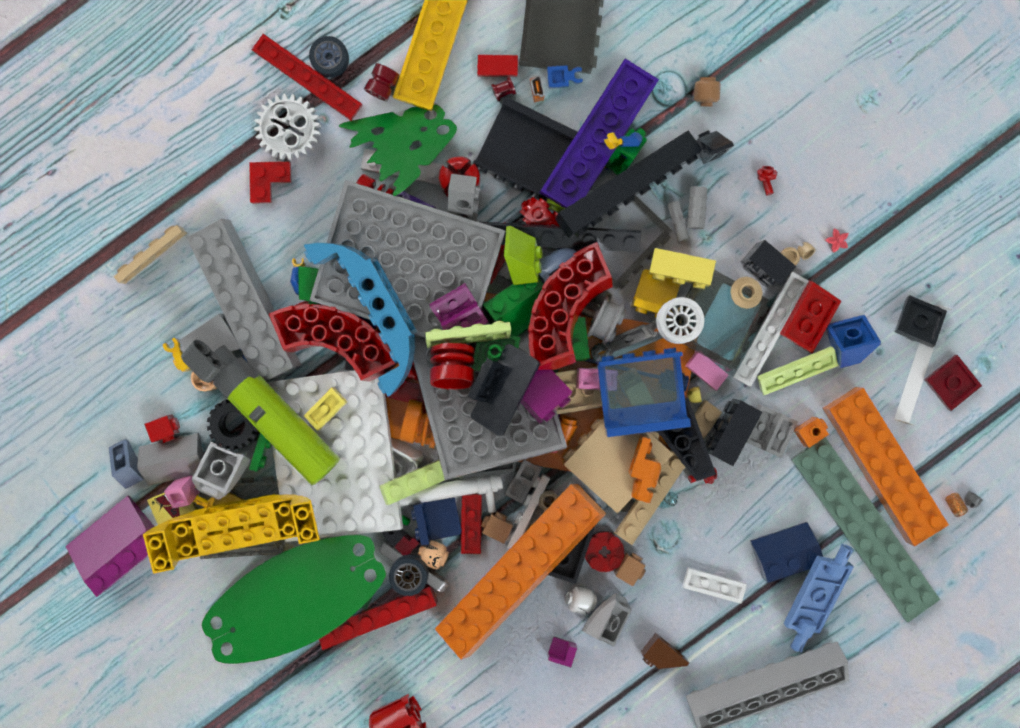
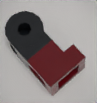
(401, 541)

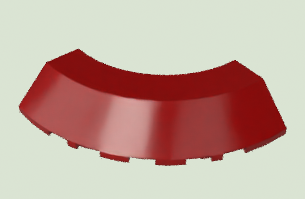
(561, 303)
(337, 330)

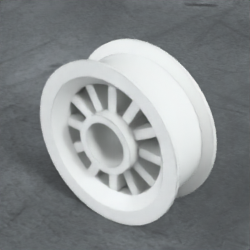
(696, 312)

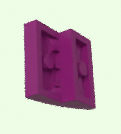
(458, 309)

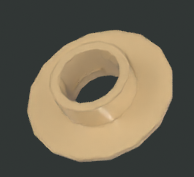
(739, 299)

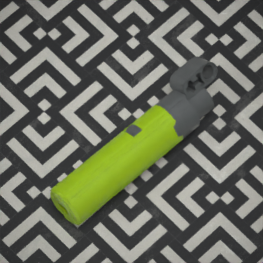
(263, 409)

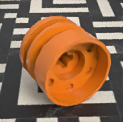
(416, 423)

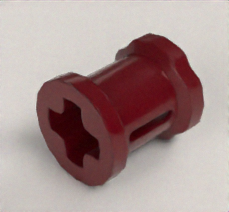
(503, 89)

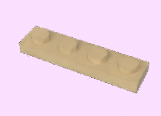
(143, 259)

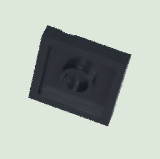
(920, 321)

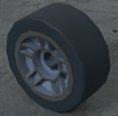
(319, 53)

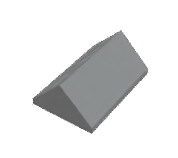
(170, 460)

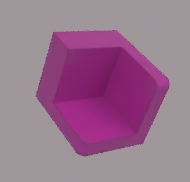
(562, 651)

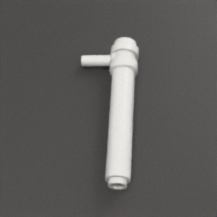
(480, 485)

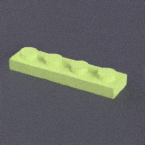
(471, 334)
(797, 370)
(412, 482)

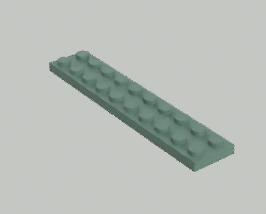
(865, 529)

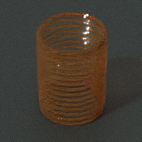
(957, 504)

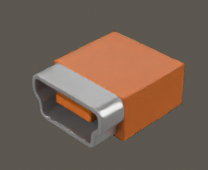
(537, 89)

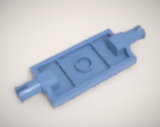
(818, 595)

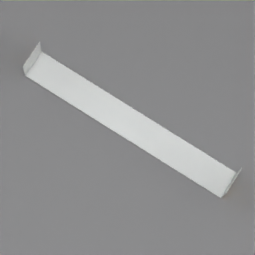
(914, 381)

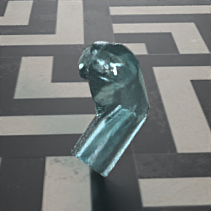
(669, 500)

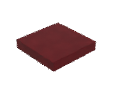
(953, 382)

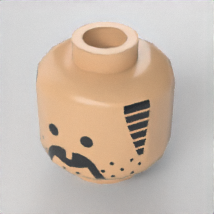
(433, 554)

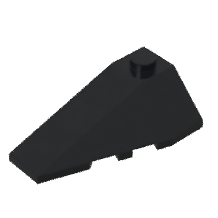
(690, 446)

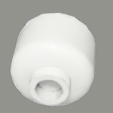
(581, 600)

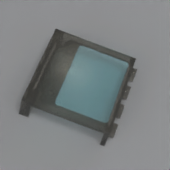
(725, 323)

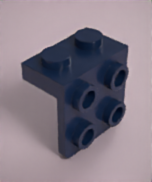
(436, 520)

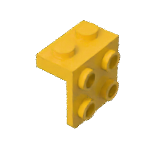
(653, 294)

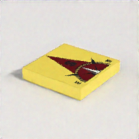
(163, 510)

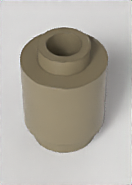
(547, 492)

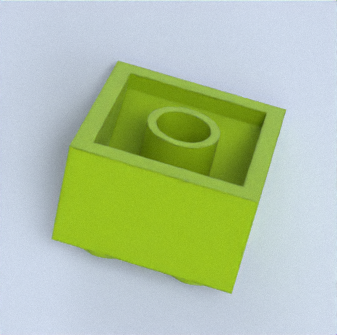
(522, 256)

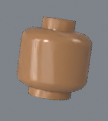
(707, 91)

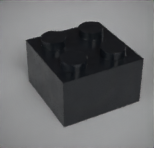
(767, 264)

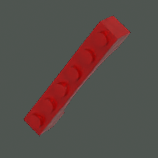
(380, 616)

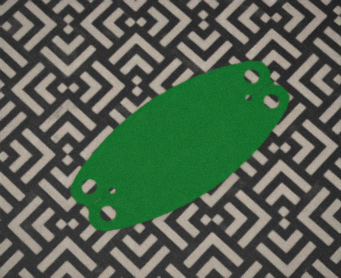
(293, 599)

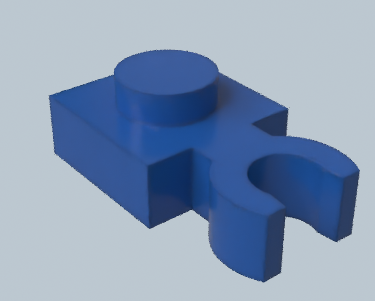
(560, 76)

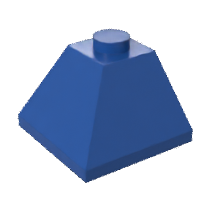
(852, 340)

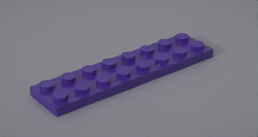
(588, 151)

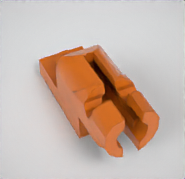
(644, 469)

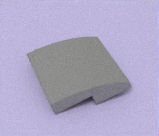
(772, 431)

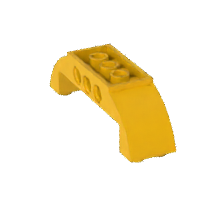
(230, 528)

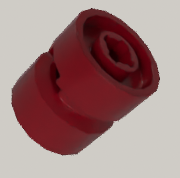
(382, 81)

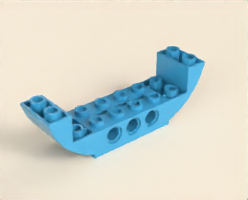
(361, 270)

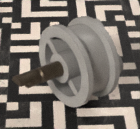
(605, 320)

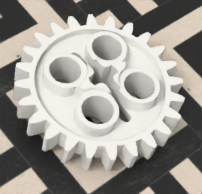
(295, 111)

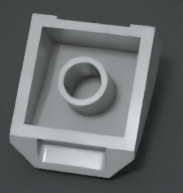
(219, 471)
(608, 619)

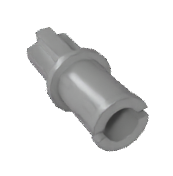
(678, 221)

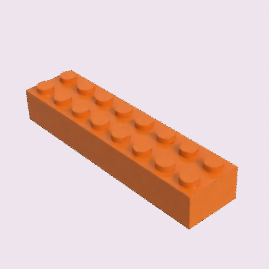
(885, 466)

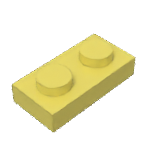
(325, 408)

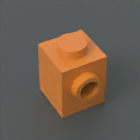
(811, 431)

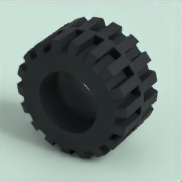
(220, 432)

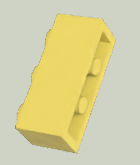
(682, 268)

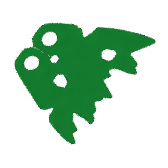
(394, 143)

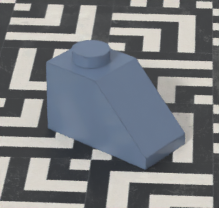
(124, 464)

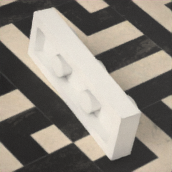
(714, 585)

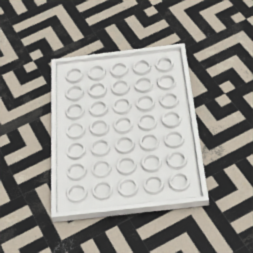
(359, 433)

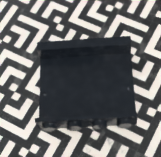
(523, 147)

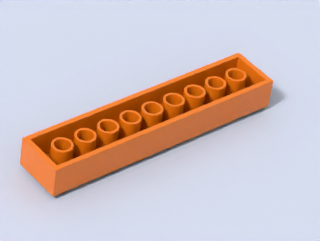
(520, 571)

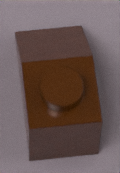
(662, 654)

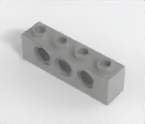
(462, 196)

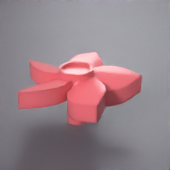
(837, 240)

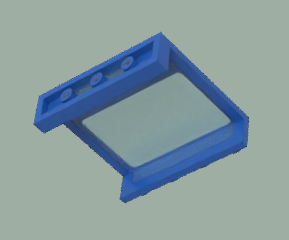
(642, 392)

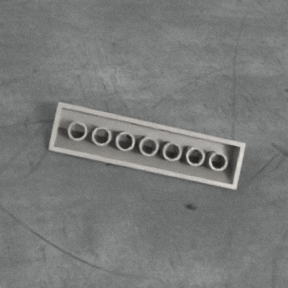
(769, 686)

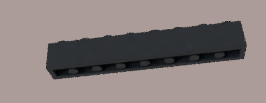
(628, 184)

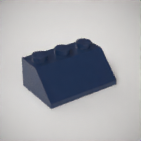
(786, 552)

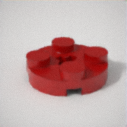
(612, 559)

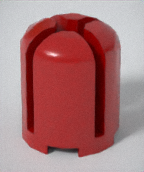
(460, 166)
(398, 714)

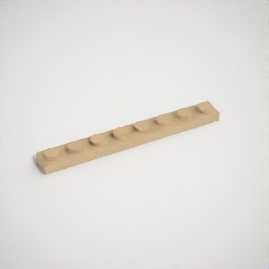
(641, 511)

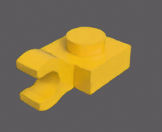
(178, 362)

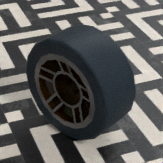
(402, 583)

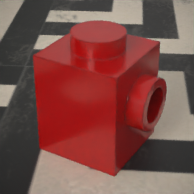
(163, 428)

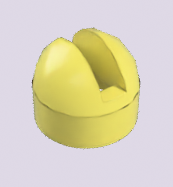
(694, 395)

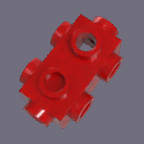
(537, 212)

